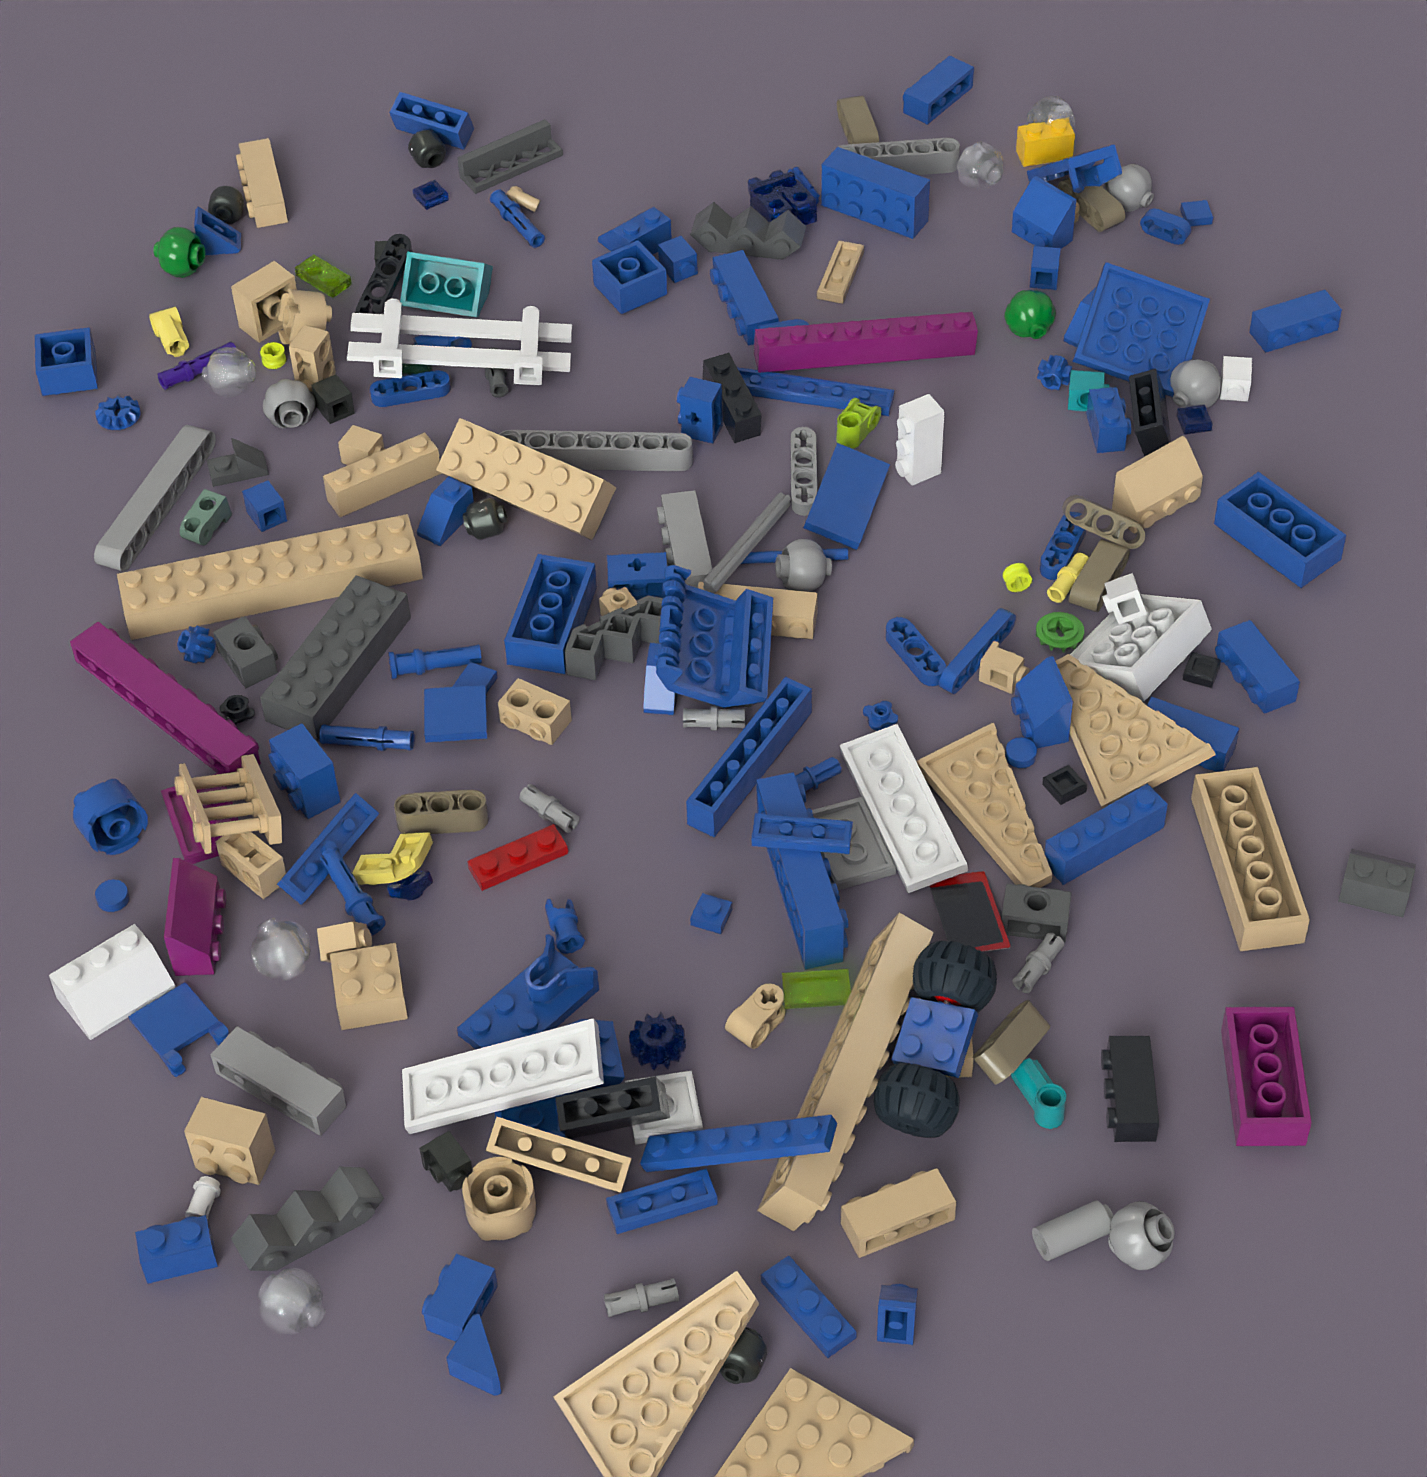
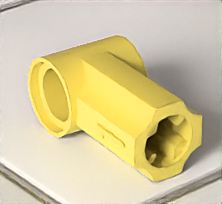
(169, 328)

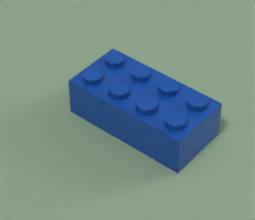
(875, 192)
(1279, 529)
(548, 611)

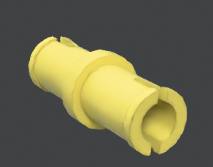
(1066, 578)

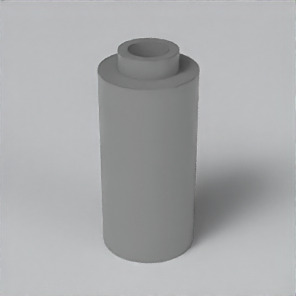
(1072, 1230)

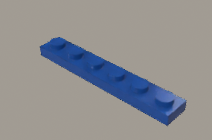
(739, 1143)

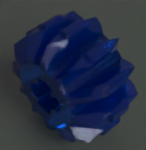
(657, 1041)

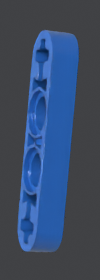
(969, 658)

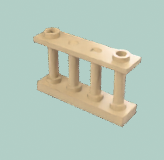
(252, 789)

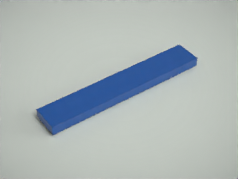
(814, 391)

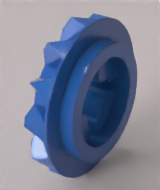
(127, 416)

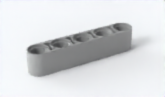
(913, 156)

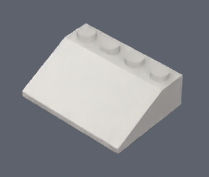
(1148, 648)

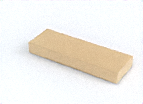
(840, 272)

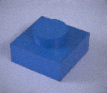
(711, 913)

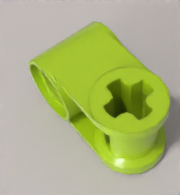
(856, 423)

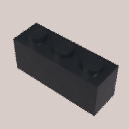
(738, 406)
(1149, 411)
(1130, 1089)
(612, 1107)

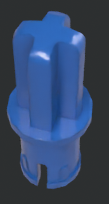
(819, 773)

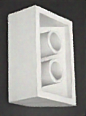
(111, 981)

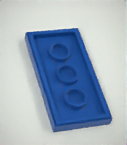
(846, 496)

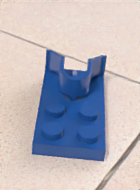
(1081, 168)
(532, 1001)

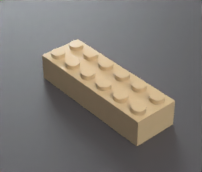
(526, 478)
(1249, 859)

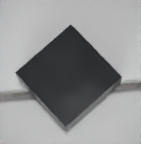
(1201, 669)
(1064, 784)

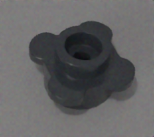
(237, 709)

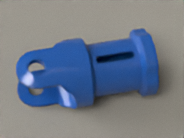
(564, 924)

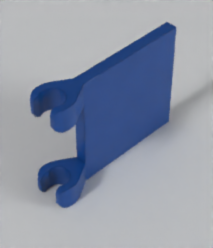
(176, 1022)

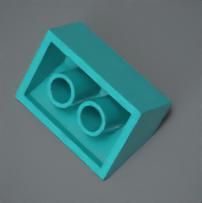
(445, 284)

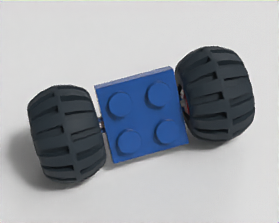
(934, 1039)

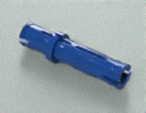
(502, 203)
(367, 737)

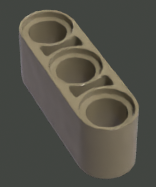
(857, 120)
(1096, 205)
(1113, 532)
(1103, 565)
(441, 812)
(1011, 1042)

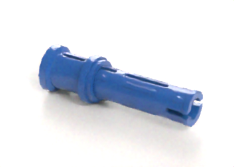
(420, 661)
(357, 902)

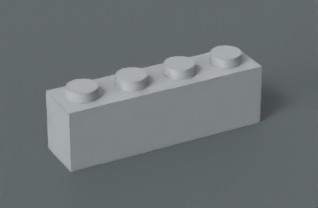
(684, 535)
(279, 1080)

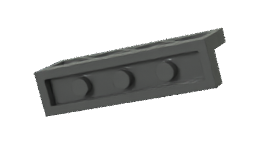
(505, 153)

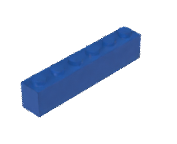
(749, 757)

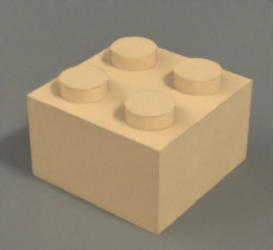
(259, 299)
(368, 986)
(229, 1141)

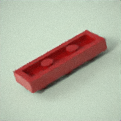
(517, 857)

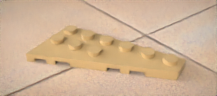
(986, 798)

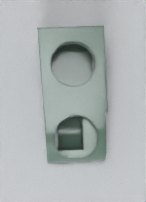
(205, 517)

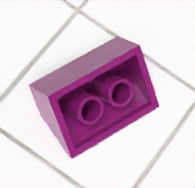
(193, 919)

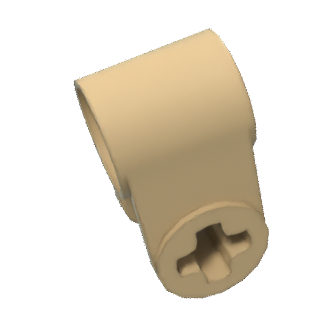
(757, 1016)

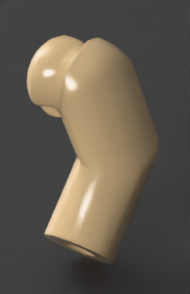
(523, 199)

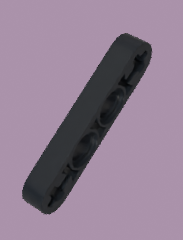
(379, 279)

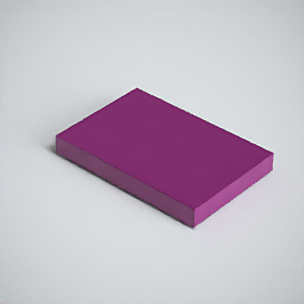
(183, 825)

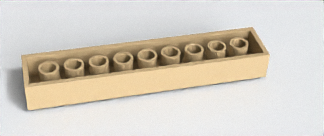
(267, 576)
(849, 1070)

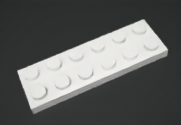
(903, 808)
(502, 1076)

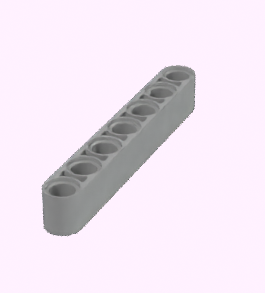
(610, 449)
(154, 498)

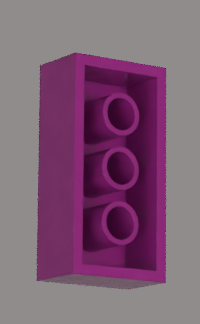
(1265, 1076)

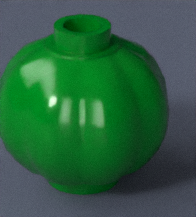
(179, 252)
(1030, 314)

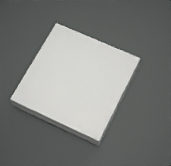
(682, 1108)

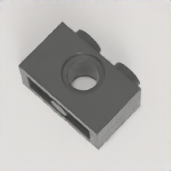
(246, 652)
(1023, 920)

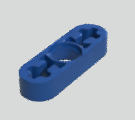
(392, 398)
(1051, 552)
(914, 639)

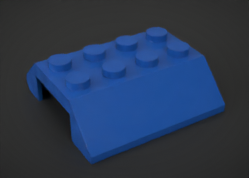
(714, 644)

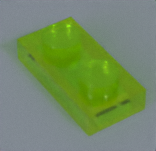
(323, 276)
(815, 988)

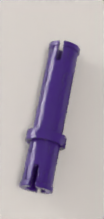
(186, 369)

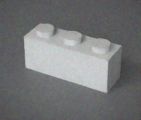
(920, 439)

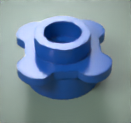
(880, 715)

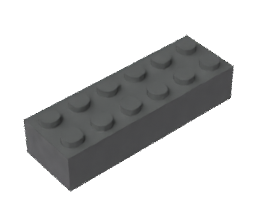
(336, 656)

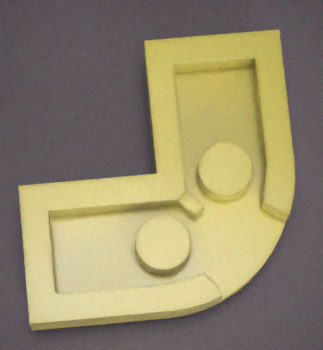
(402, 862)

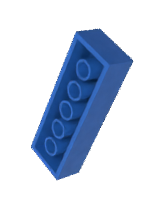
(804, 879)

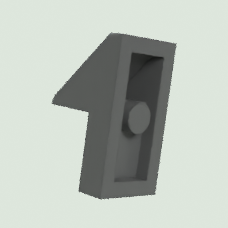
(242, 465)

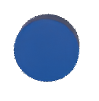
(1021, 752)
(112, 895)

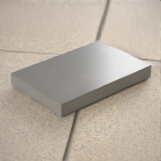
(868, 853)

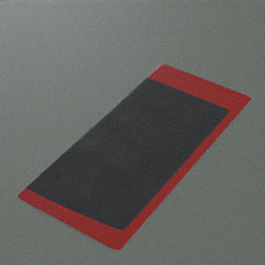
(970, 911)

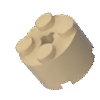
(301, 309)
(499, 1199)

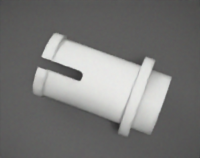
(205, 1192)

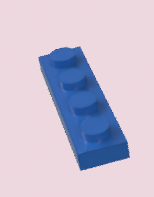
(340, 833)

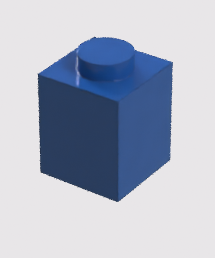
(678, 259)
(1045, 268)
(264, 506)

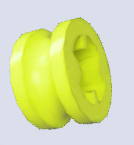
(270, 361)
(1017, 577)

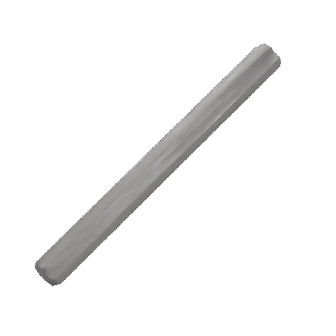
(746, 543)

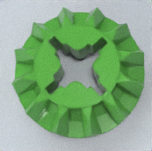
(1069, 626)

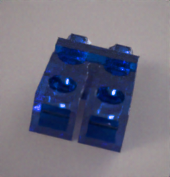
(780, 194)

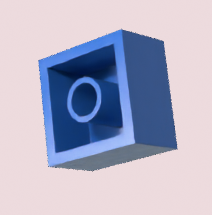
(629, 277)
(65, 361)
(303, 771)

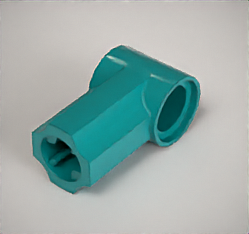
(1041, 1093)

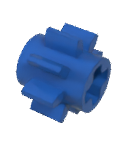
(1054, 372)
(196, 644)

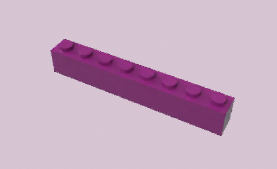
(865, 342)
(162, 699)

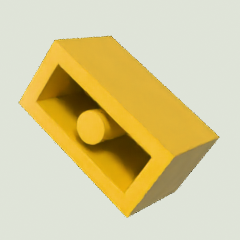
(1044, 143)

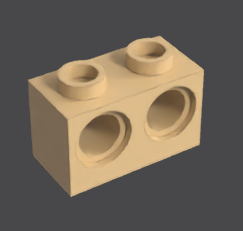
(312, 356)
(534, 711)
(251, 862)

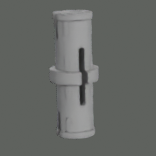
(714, 718)
(549, 808)
(1038, 963)
(641, 1297)

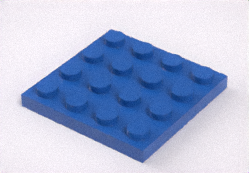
(1139, 326)

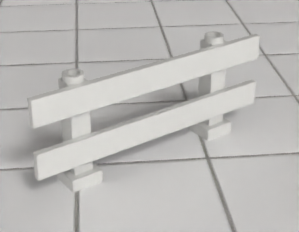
(527, 362)

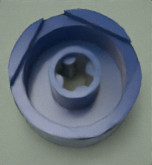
(109, 817)

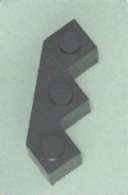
(748, 232)
(613, 637)
(308, 1220)

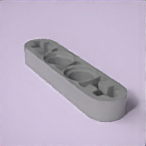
(800, 470)

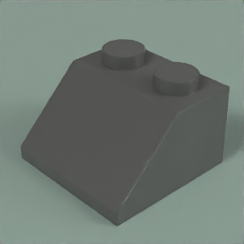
(1377, 882)

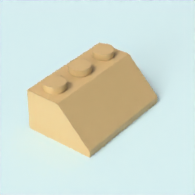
(1158, 484)

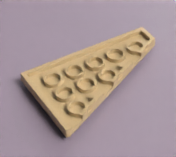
(1123, 738)
(646, 1393)
(813, 1434)

